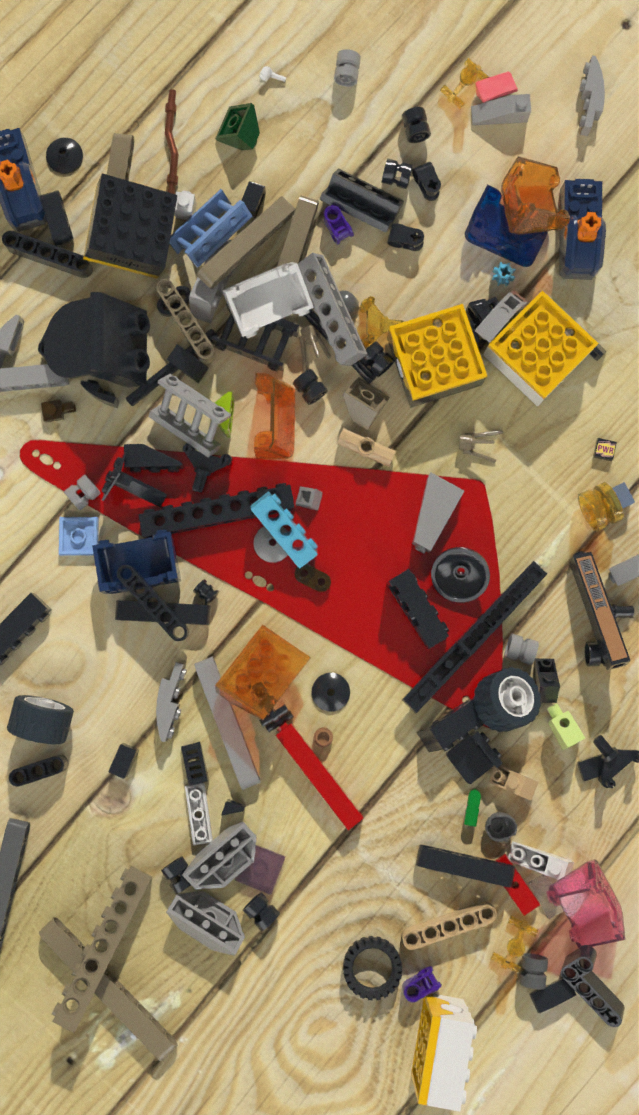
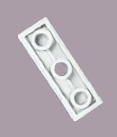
(200, 826)

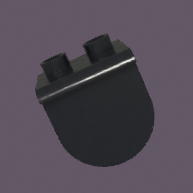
(100, 340)

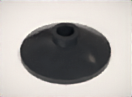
(67, 162)
(328, 681)

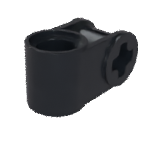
(427, 181)
(403, 237)

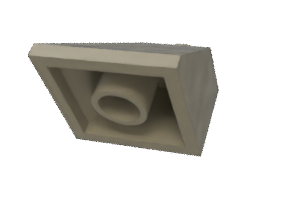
(364, 402)

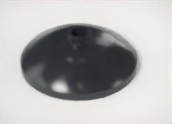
(459, 585)

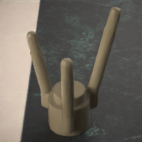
(310, 337)
(468, 442)

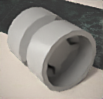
(347, 68)
(87, 488)
(518, 648)

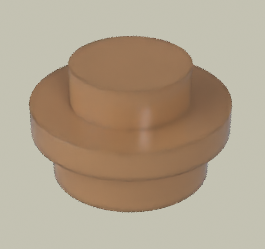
(323, 737)

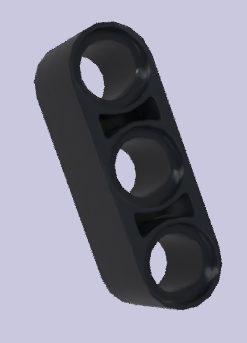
(57, 218)
(30, 774)

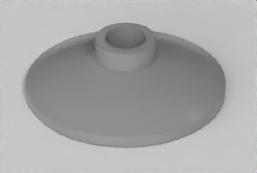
(266, 551)

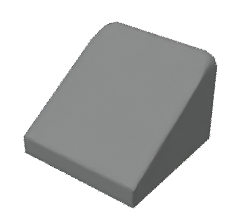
(309, 498)

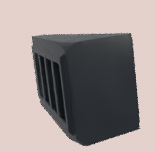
(192, 781)

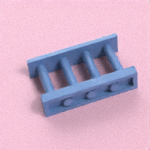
(216, 235)

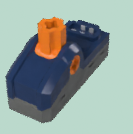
(19, 183)
(584, 236)

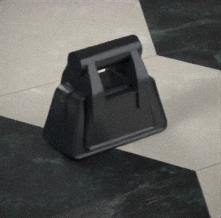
(481, 308)

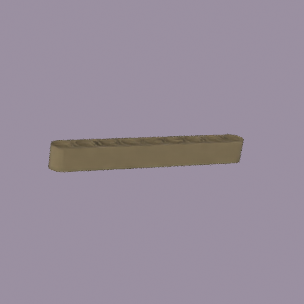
(111, 991)

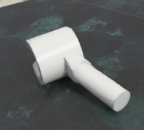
(267, 72)

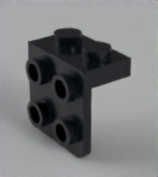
(474, 756)

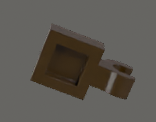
(55, 410)

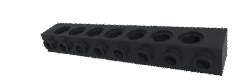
(149, 516)

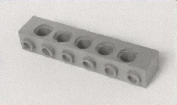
(324, 283)

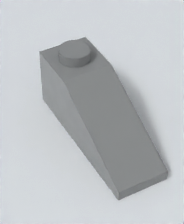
(502, 110)

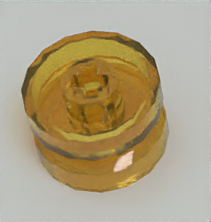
(600, 506)

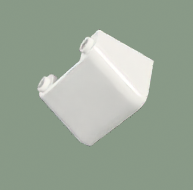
(268, 298)

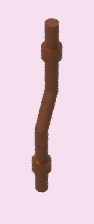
(170, 109)

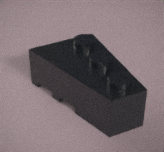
(451, 727)

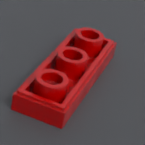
(521, 893)

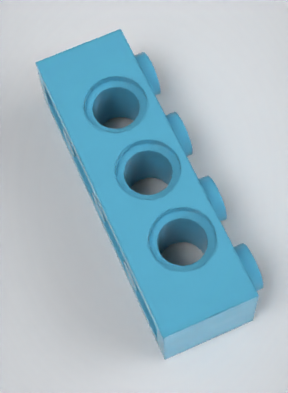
(299, 555)

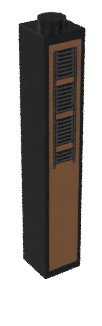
(599, 610)

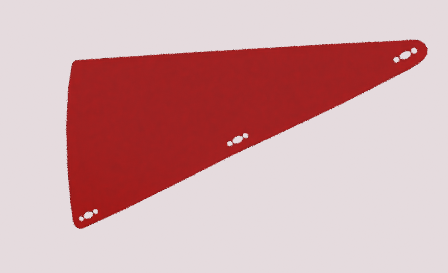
(361, 540)

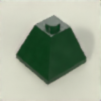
(239, 127)

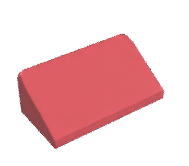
(495, 86)

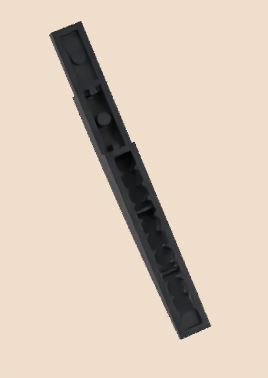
(474, 637)

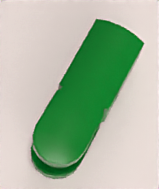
(472, 808)

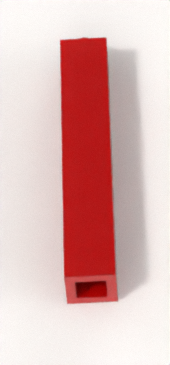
(319, 775)

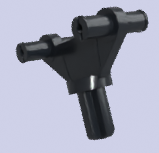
(204, 465)
(274, 720)
(613, 761)

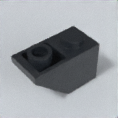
(546, 679)

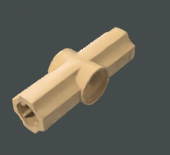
(354, 442)

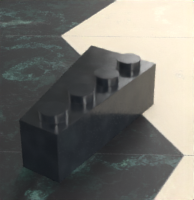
(418, 609)

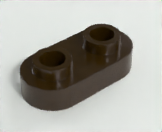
(312, 578)

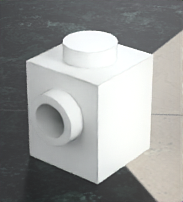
(185, 205)

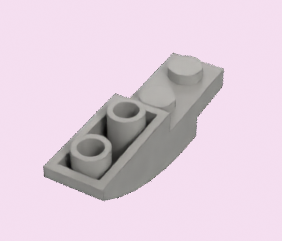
(593, 94)
(501, 316)
(166, 709)

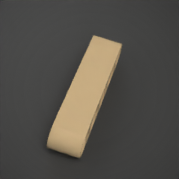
(458, 928)

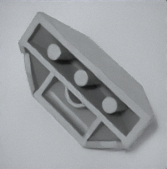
(222, 858)
(207, 921)

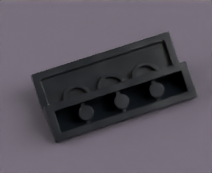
(362, 200)

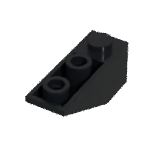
(143, 457)

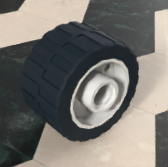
(507, 699)
(40, 719)

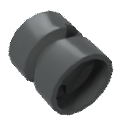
(533, 972)

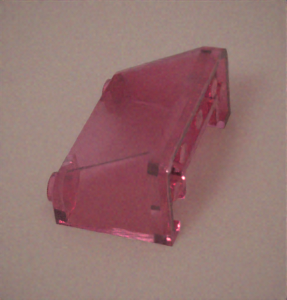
(589, 905)

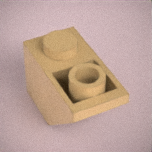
(513, 782)

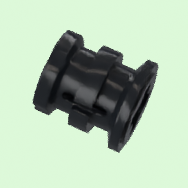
(205, 591)

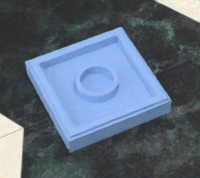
(78, 535)

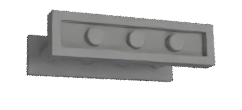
(179, 426)

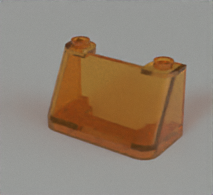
(530, 198)
(280, 440)

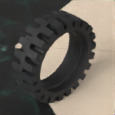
(375, 992)

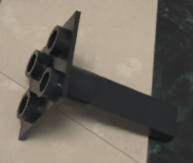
(131, 484)

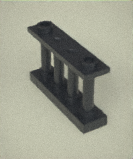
(286, 327)

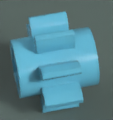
(506, 268)

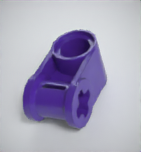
(339, 227)
(422, 984)

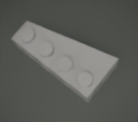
(204, 300)

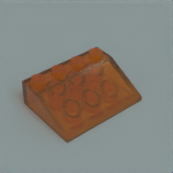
(261, 673)

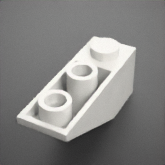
(540, 861)

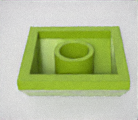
(227, 402)

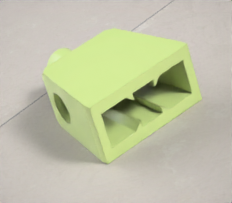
(565, 736)

